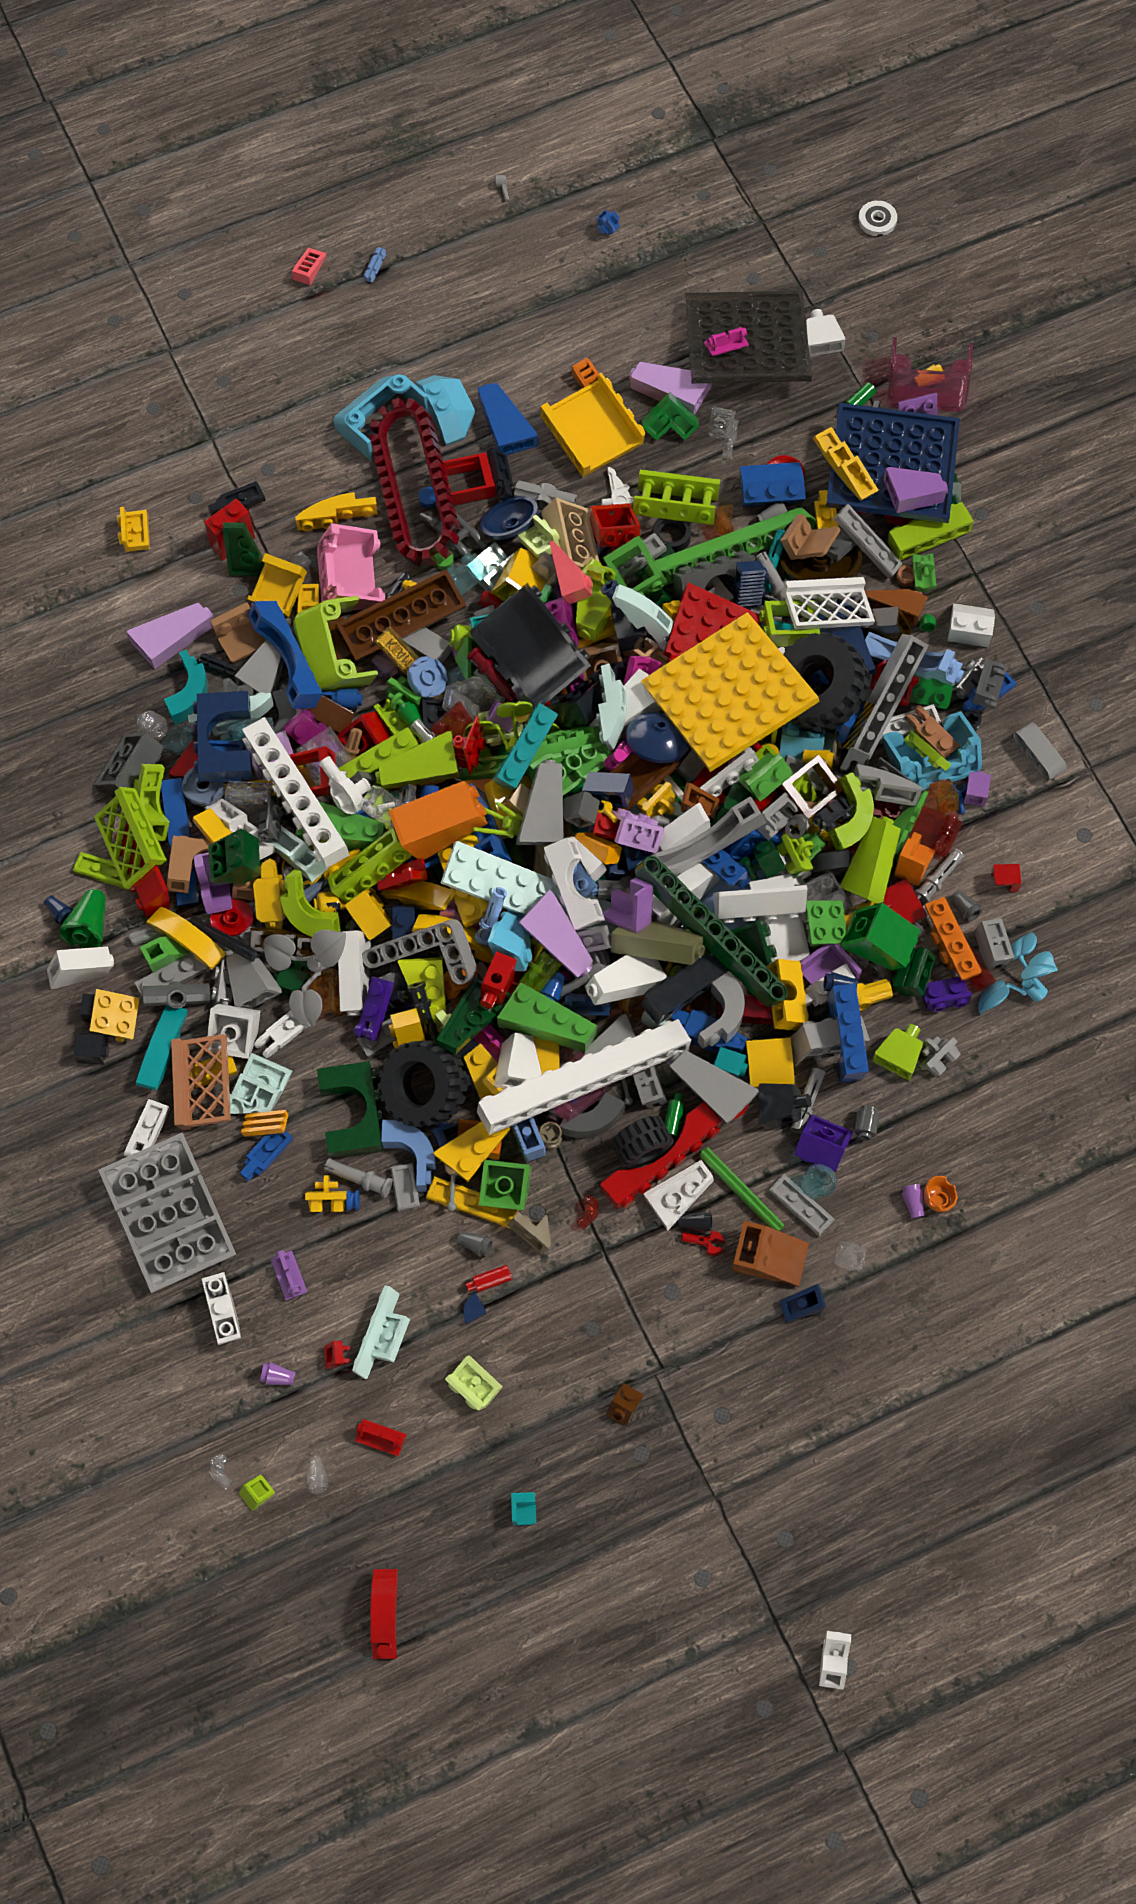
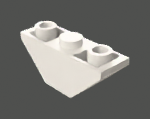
(221, 1308)

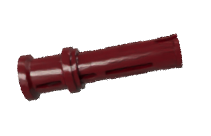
(487, 668)

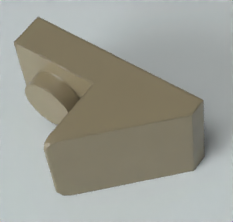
(536, 1236)

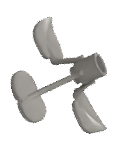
(328, 948)

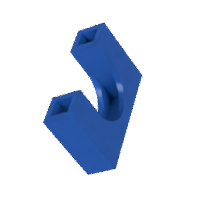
(845, 1007)

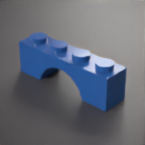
(487, 842)

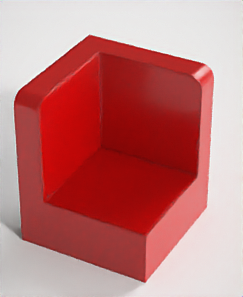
(1007, 875)

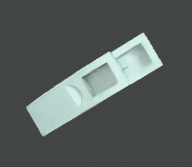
(644, 613)
(260, 704)
(613, 710)

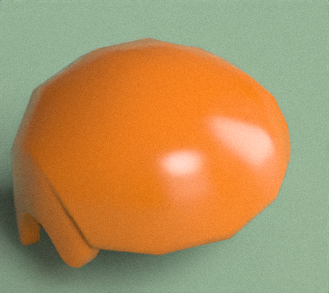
(940, 1194)

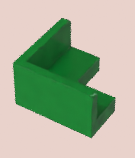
(668, 414)

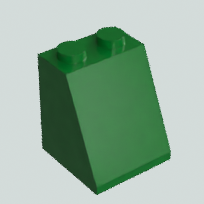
(881, 936)

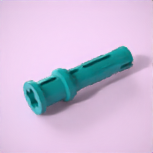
(774, 554)

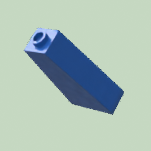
(506, 423)

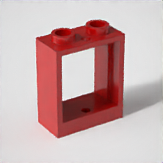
(467, 464)
(622, 518)
(312, 756)

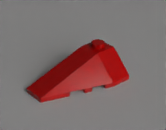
(372, 729)

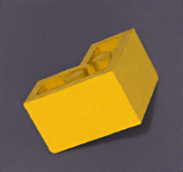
(369, 913)

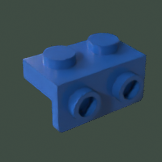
(727, 869)

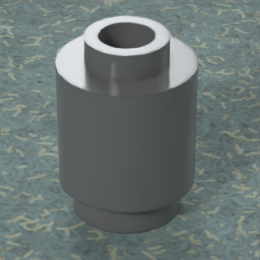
(866, 1122)

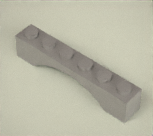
(734, 825)

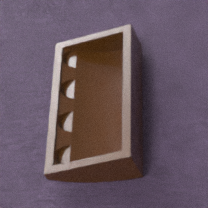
(644, 776)

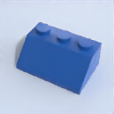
(771, 484)

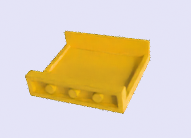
(593, 426)

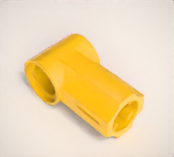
(873, 993)

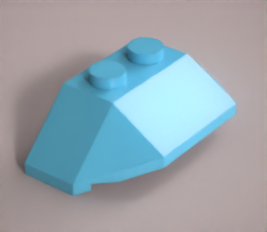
(448, 406)

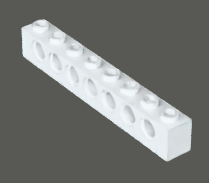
(262, 733)

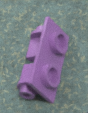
(288, 1274)

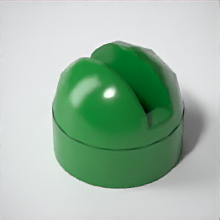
(927, 623)

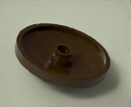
(821, 567)

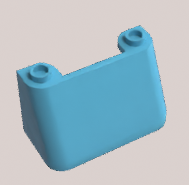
(920, 771)

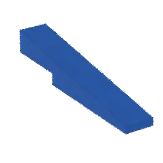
(176, 812)

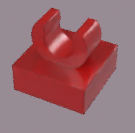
(334, 1354)

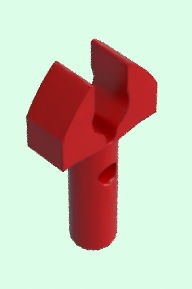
(705, 1241)

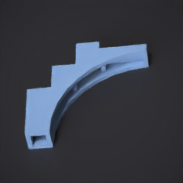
(937, 665)

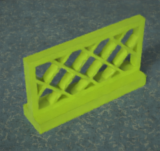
(139, 828)

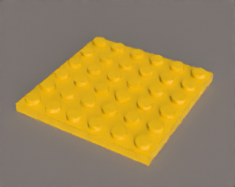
(729, 691)

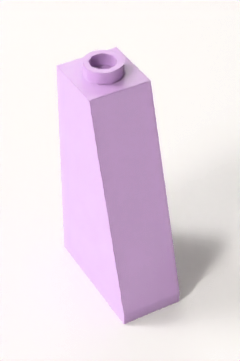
(659, 380)
(170, 633)
(554, 931)

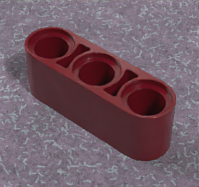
(753, 1012)

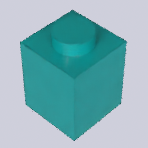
(731, 1062)

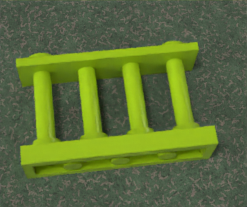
(676, 485)

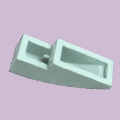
(298, 854)

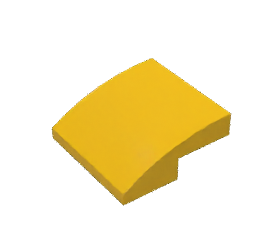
(770, 1061)

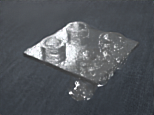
(329, 739)

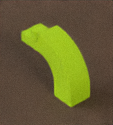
(148, 790)
(861, 814)
(301, 913)

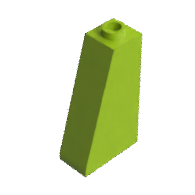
(422, 764)
(873, 861)

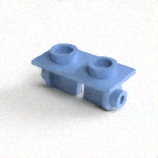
(583, 882)

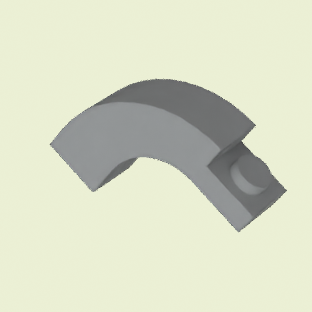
(731, 997)

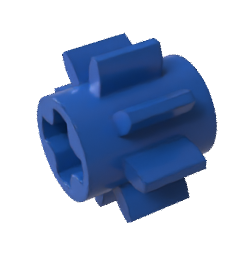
(608, 222)

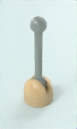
(451, 1206)

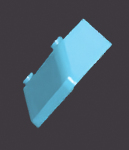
(353, 416)

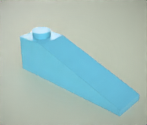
(511, 939)

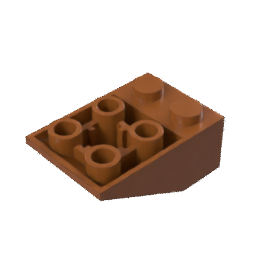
(770, 1254)

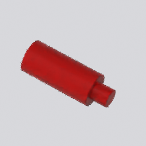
(489, 1279)

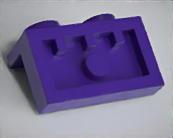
(946, 994)

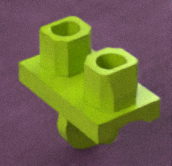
(799, 853)

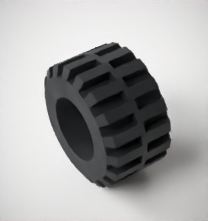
(642, 1142)

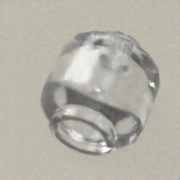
(152, 724)

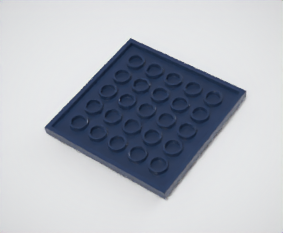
(895, 440)

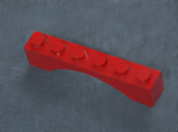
(626, 1184)

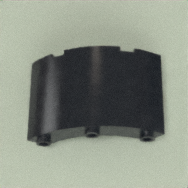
(530, 647)

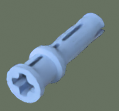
(491, 916)

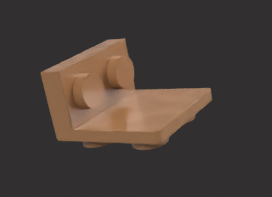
(804, 542)
(237, 633)

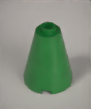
(86, 921)

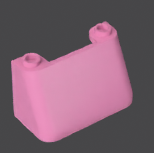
(347, 565)

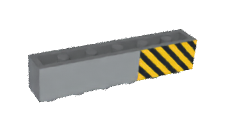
(886, 694)

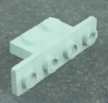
(383, 1334)

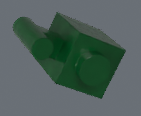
(766, 860)
(292, 978)

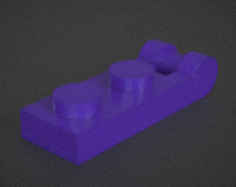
(374, 1009)

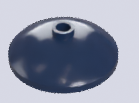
(509, 518)
(655, 738)

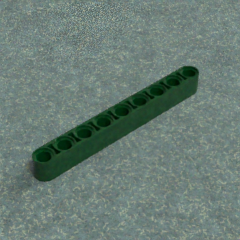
(721, 934)

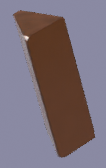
(332, 714)

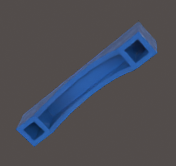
(270, 623)

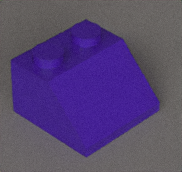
(823, 1142)

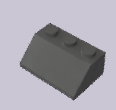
(126, 761)

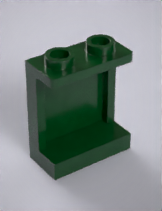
(756, 939)

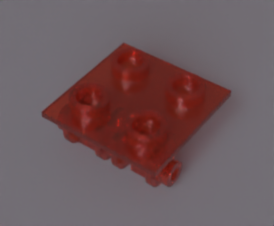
(454, 720)
(937, 830)

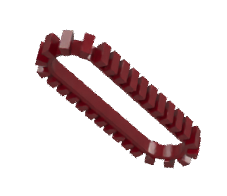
(390, 486)

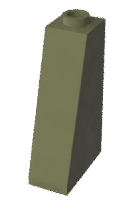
(659, 942)

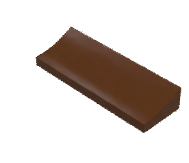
(404, 612)

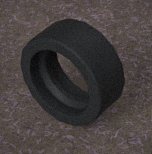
(683, 525)
(831, 861)

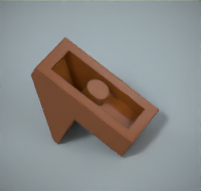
(695, 795)

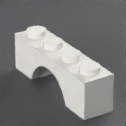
(563, 858)

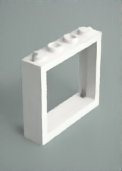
(725, 777)

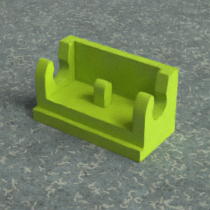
(390, 718)

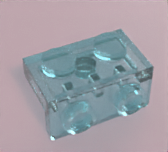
(468, 572)

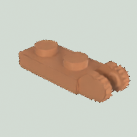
(932, 732)

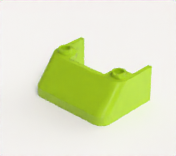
(317, 646)

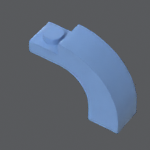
(411, 1139)

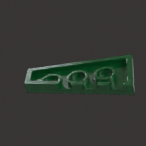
(468, 1019)

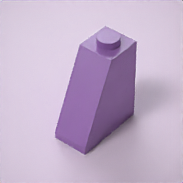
(914, 488)

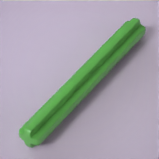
(740, 1189)

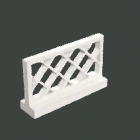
(824, 590)

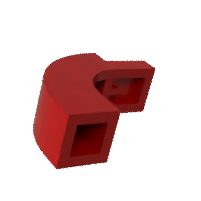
(384, 1613)

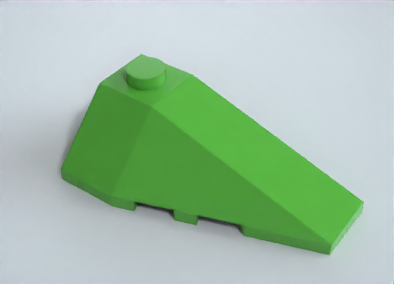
(576, 764)
(906, 823)

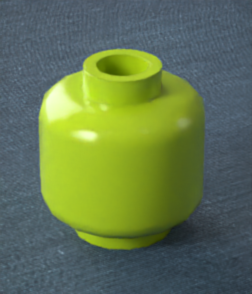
(458, 636)

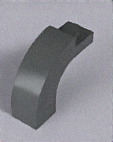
(593, 1122)

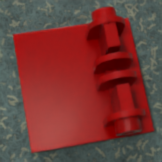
(468, 748)
(904, 901)

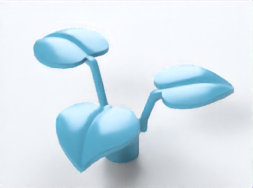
(1038, 966)

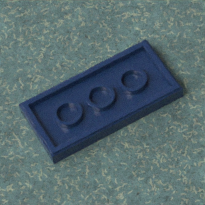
(852, 635)

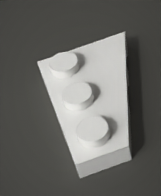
(678, 1193)

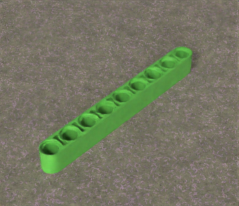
(748, 539)

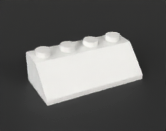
(760, 902)

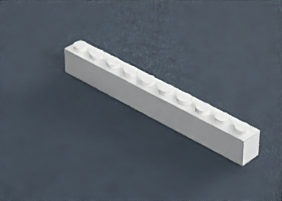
(582, 1076)

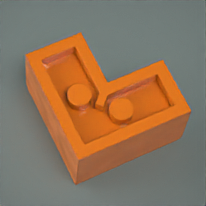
(914, 860)

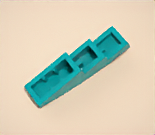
(160, 1049)

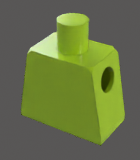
(900, 1051)

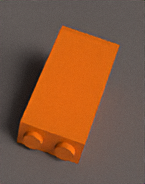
(438, 819)

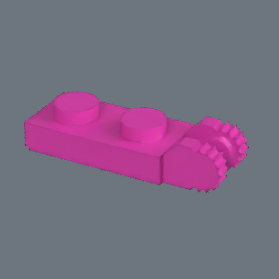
(618, 756)

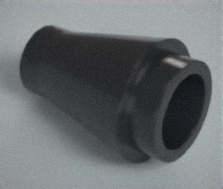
(696, 1221)

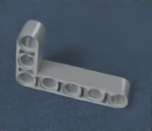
(422, 942)

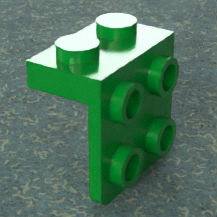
(931, 692)

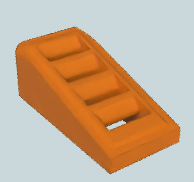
(583, 369)

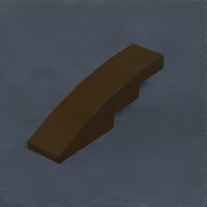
(301, 940)

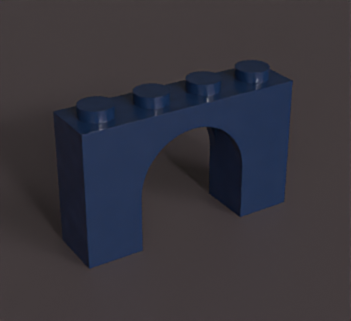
(210, 711)

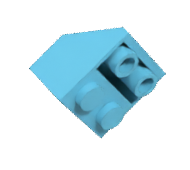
(796, 739)

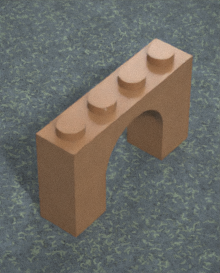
(182, 863)

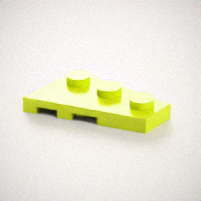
(432, 973)

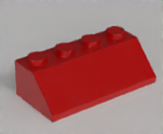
(150, 888)

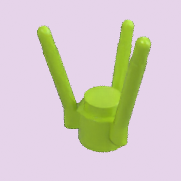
(510, 823)

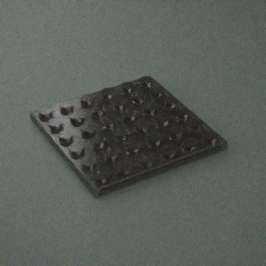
(774, 333)

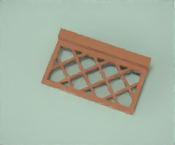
(182, 1081)

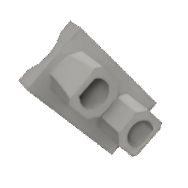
(945, 1048)

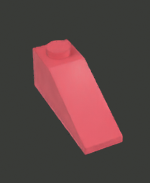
(572, 580)

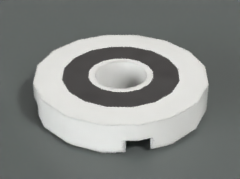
(880, 209)

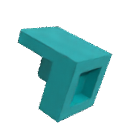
(523, 1508)

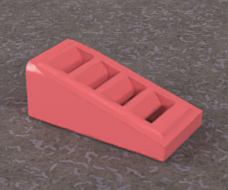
(308, 277)

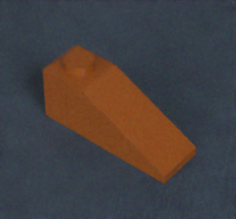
(910, 602)

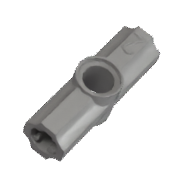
(542, 494)

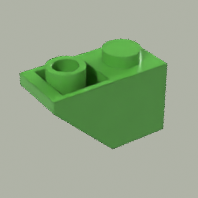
(162, 952)

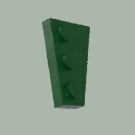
(241, 551)

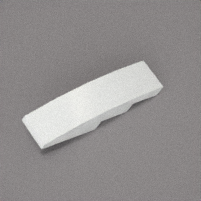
(236, 819)

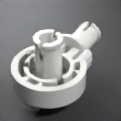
(343, 790)

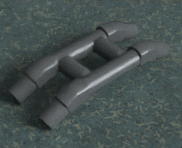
(466, 530)

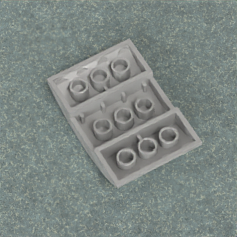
(167, 1212)

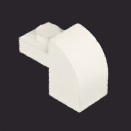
(834, 1660)

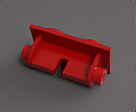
(380, 1437)

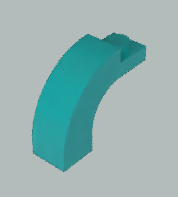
(181, 704)

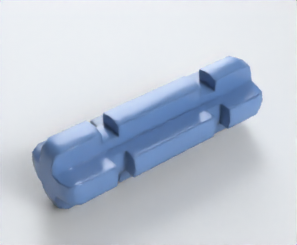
(374, 264)

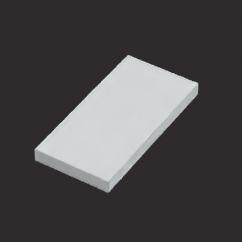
(786, 933)

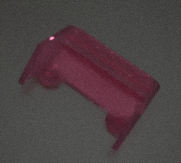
(909, 383)

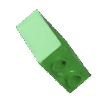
(628, 552)

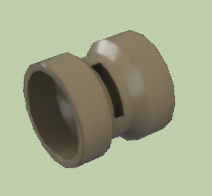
(551, 1130)

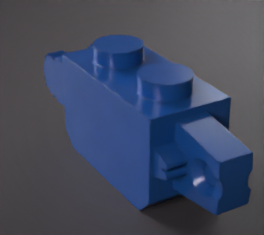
(699, 1021)

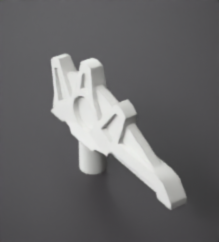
(618, 490)

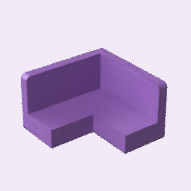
(214, 896)
(631, 910)
(826, 960)

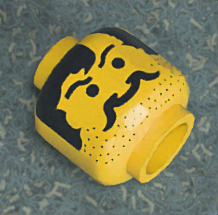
(328, 903)

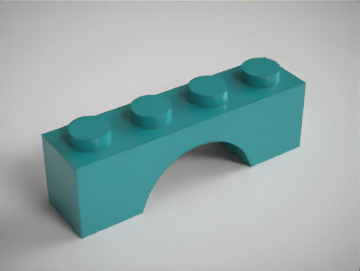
(525, 748)

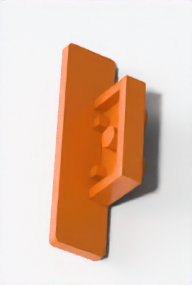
(950, 940)

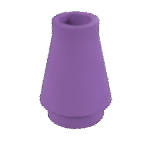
(914, 1200)
(276, 1375)

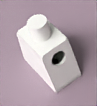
(824, 334)

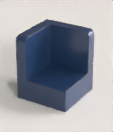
(631, 857)

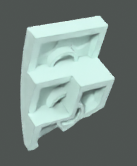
(496, 562)
(258, 1086)

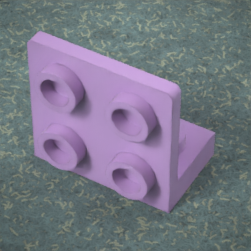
(638, 831)

